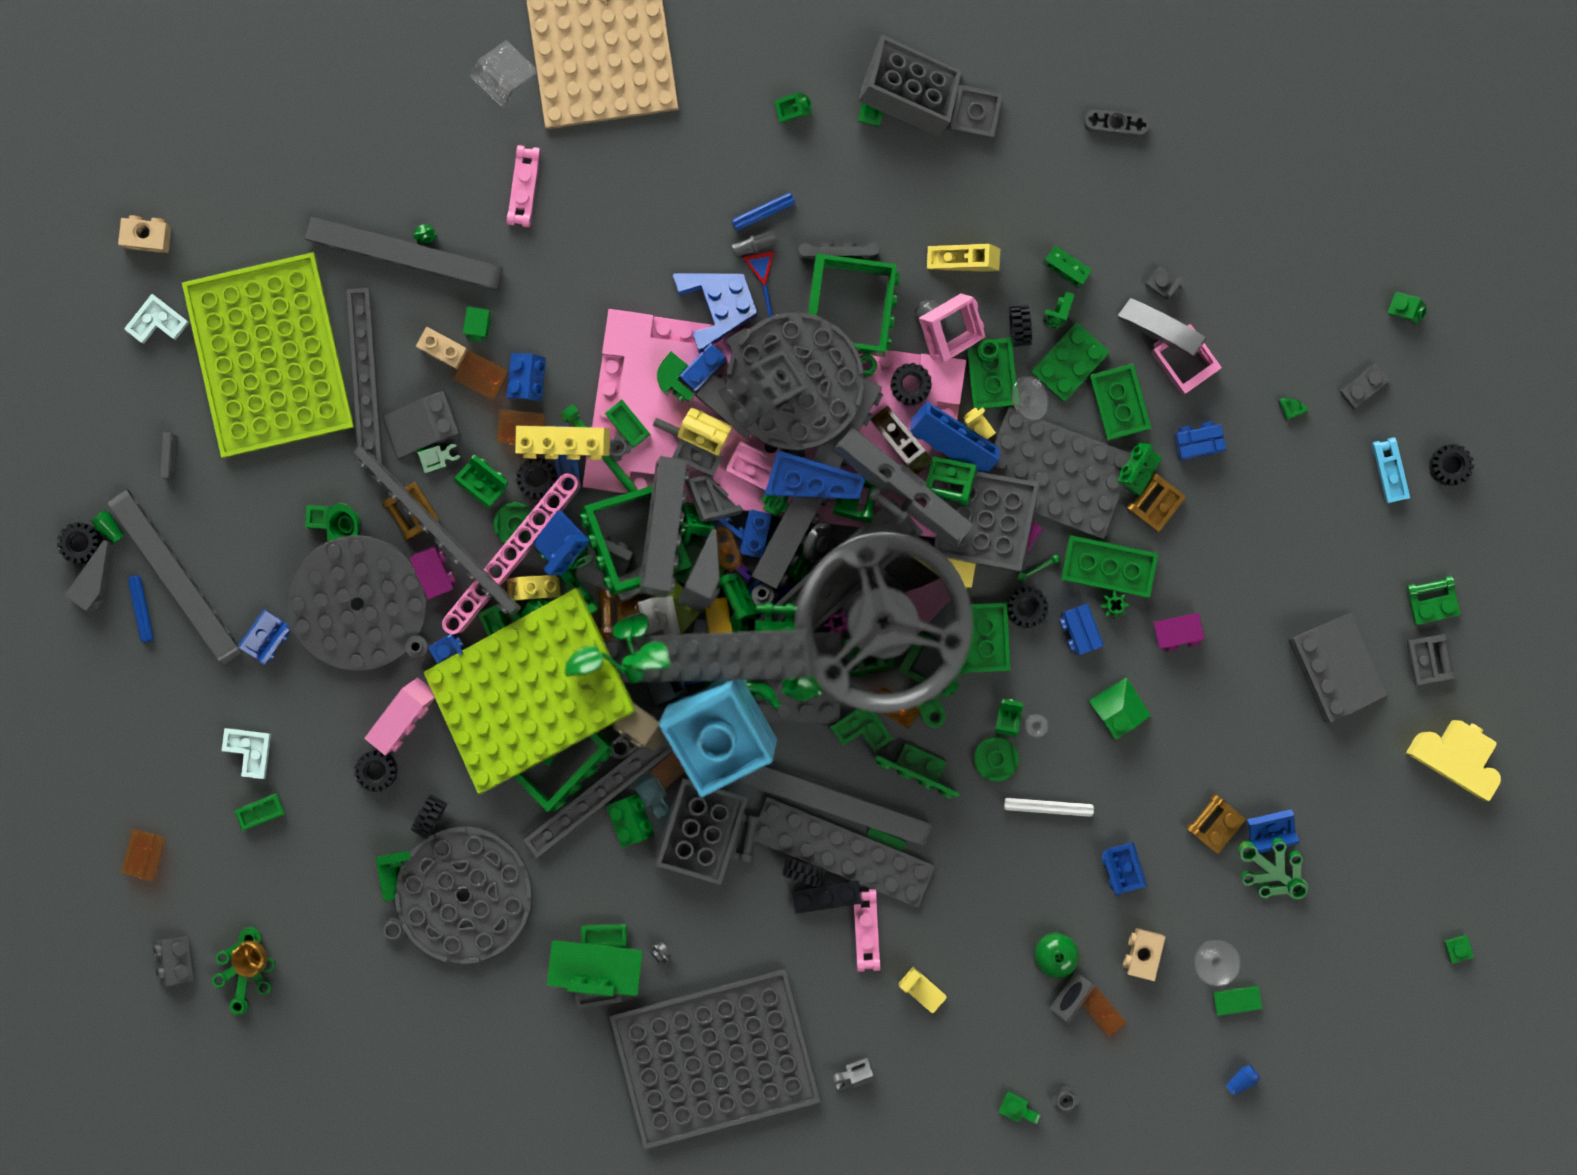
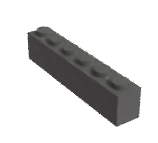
(663, 526)

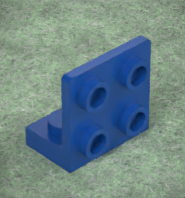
(560, 543)

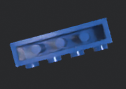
(953, 438)

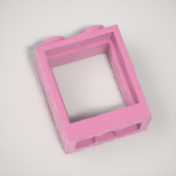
(934, 334)
(1213, 367)

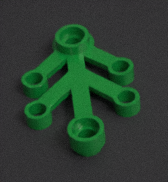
(1274, 872)
(242, 981)

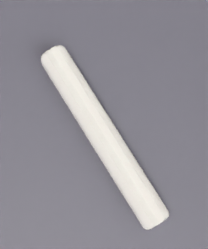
(1050, 807)

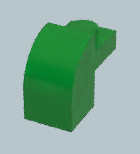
(669, 376)

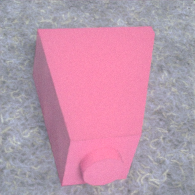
(929, 599)

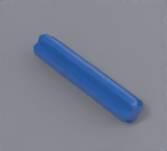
(763, 211)
(140, 609)

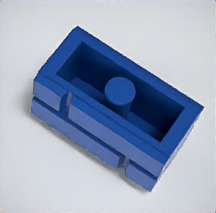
(703, 368)
(1199, 442)
(1081, 630)

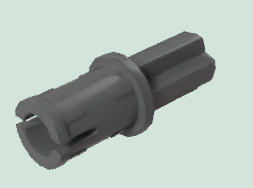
(754, 243)

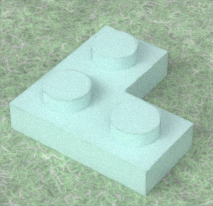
(152, 315)
(254, 747)

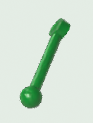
(1022, 576)

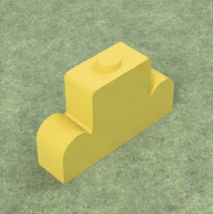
(1459, 757)

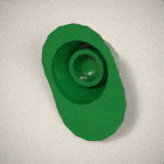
(342, 521)

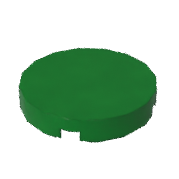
(502, 521)
(996, 759)

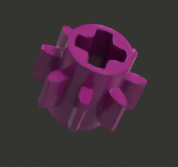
(839, 628)

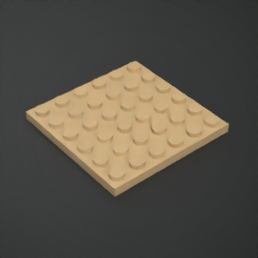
(601, 59)

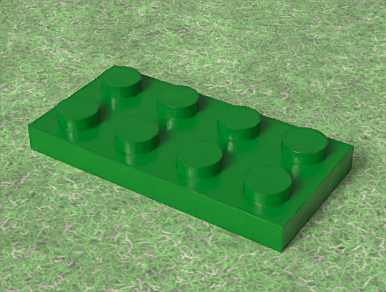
(1109, 566)

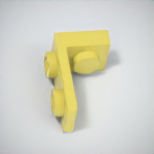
(978, 423)
(533, 587)
(922, 990)

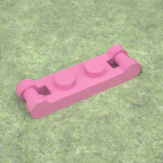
(523, 186)
(867, 932)

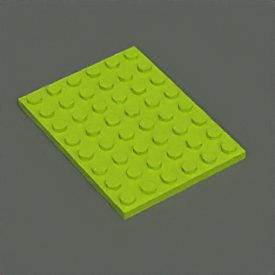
(268, 355)
(512, 696)

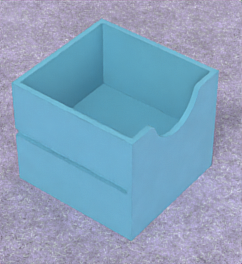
(718, 734)

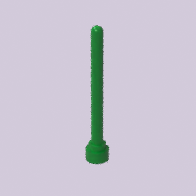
(572, 416)

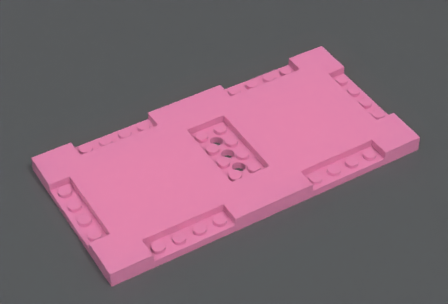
(629, 368)

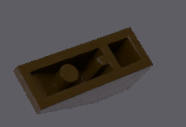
(901, 440)

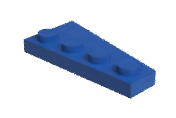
(808, 478)

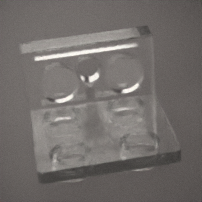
(502, 72)

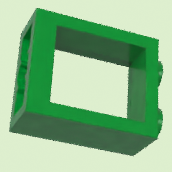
(912, 657)

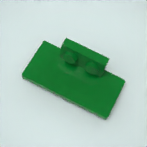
(920, 765)
(594, 968)

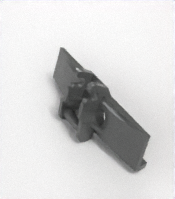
(936, 515)

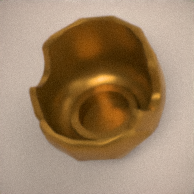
(249, 959)

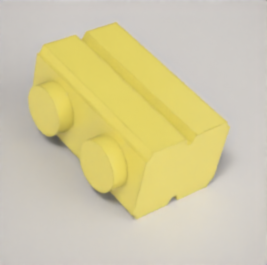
(704, 431)

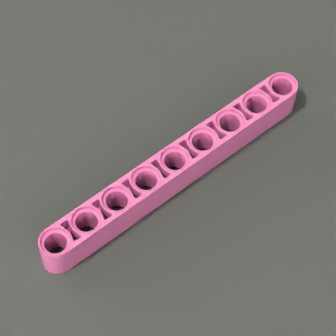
(521, 548)

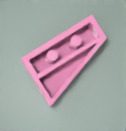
(401, 716)

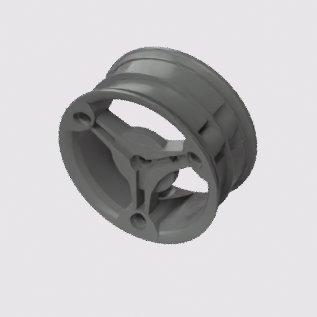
(902, 614)

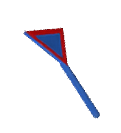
(760, 265)

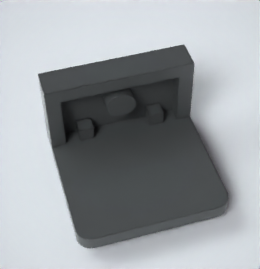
(620, 556)

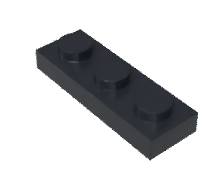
(827, 897)

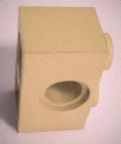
(156, 241)
(442, 348)
(1147, 967)

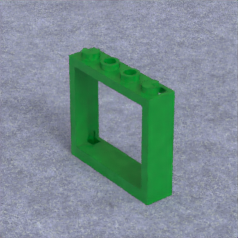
(863, 266)
(603, 559)
(573, 783)

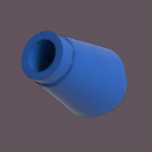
(1243, 1080)

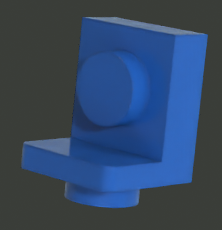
(446, 648)

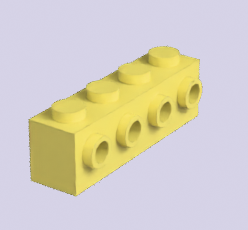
(562, 441)

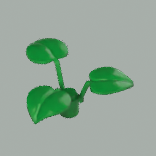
(651, 656)

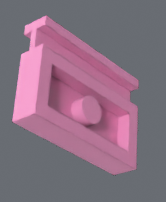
(751, 465)

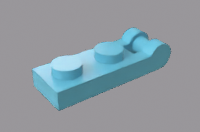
(1391, 471)

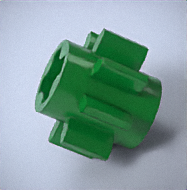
(775, 504)
(1108, 605)

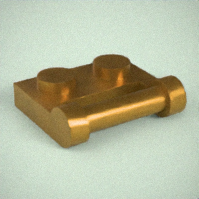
(416, 492)
(1161, 508)
(1221, 828)

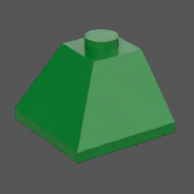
(1119, 708)

